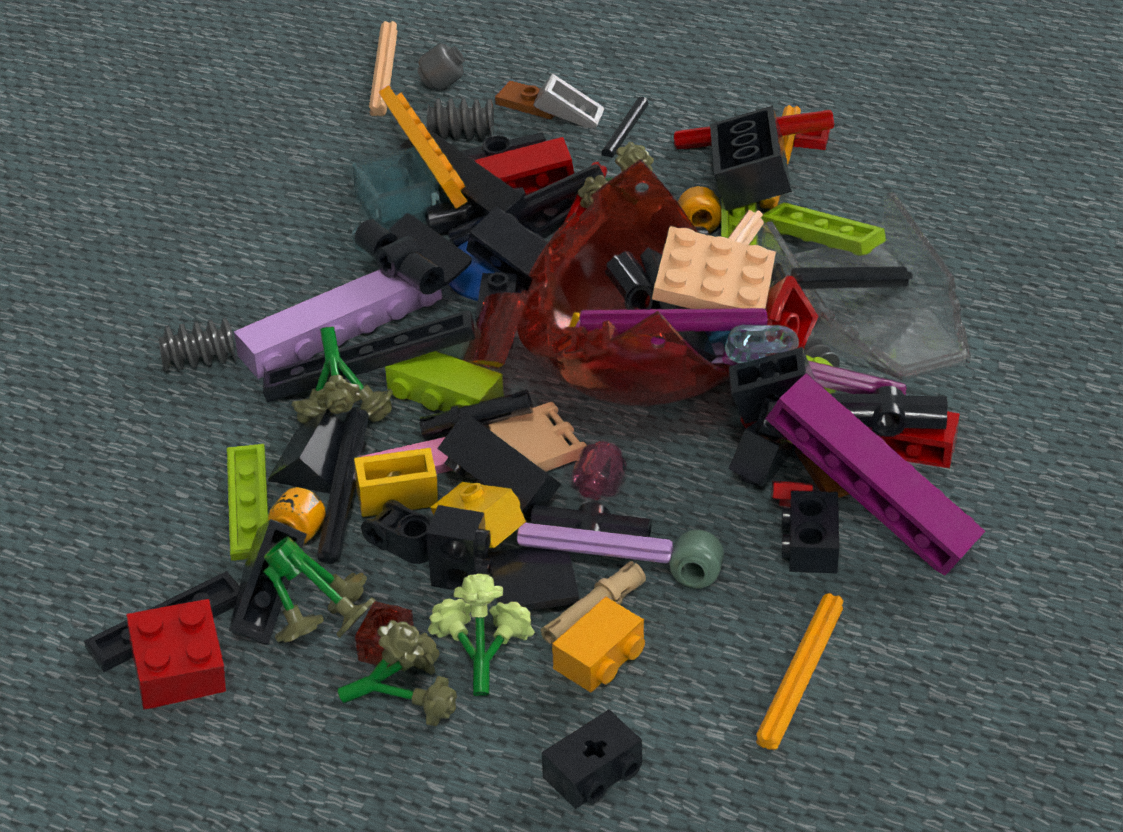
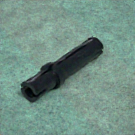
(484, 412)

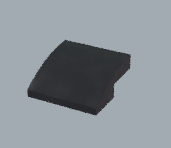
(534, 577)

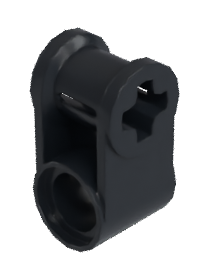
(399, 532)

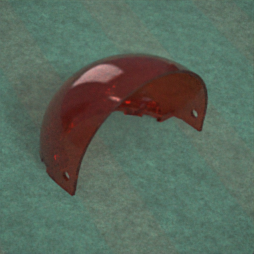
(572, 279)

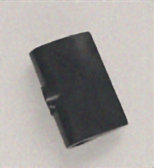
(412, 253)

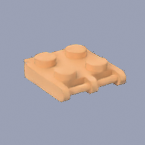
(540, 439)

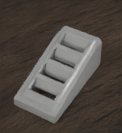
(568, 103)

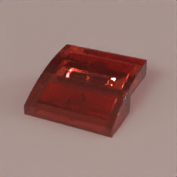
(495, 329)

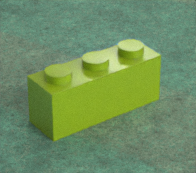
(442, 381)

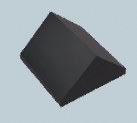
(311, 454)

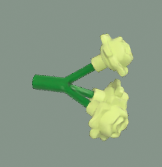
(452, 616)

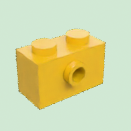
(398, 476)
(497, 503)

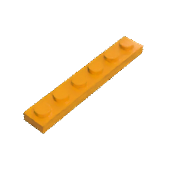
(425, 145)

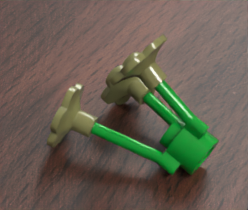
(289, 561)

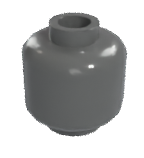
(441, 66)

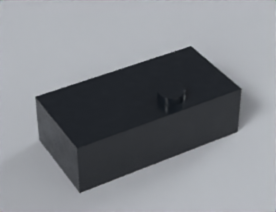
(749, 158)

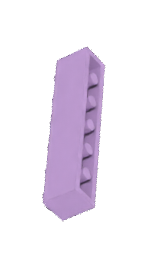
(350, 308)

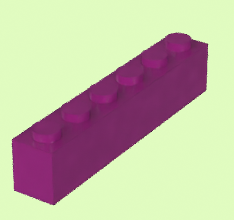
(874, 474)

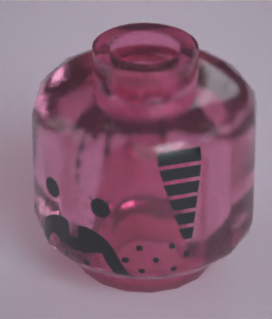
(599, 470)

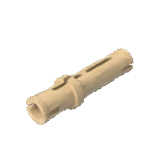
(614, 588)

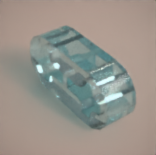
(760, 341)

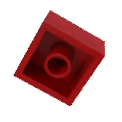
(176, 653)

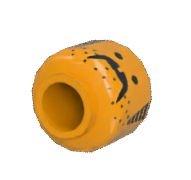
(299, 510)

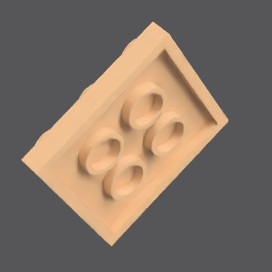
(712, 272)

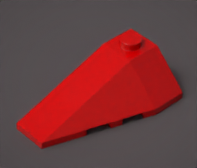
(790, 308)

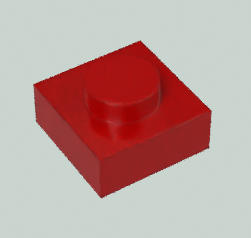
(782, 490)

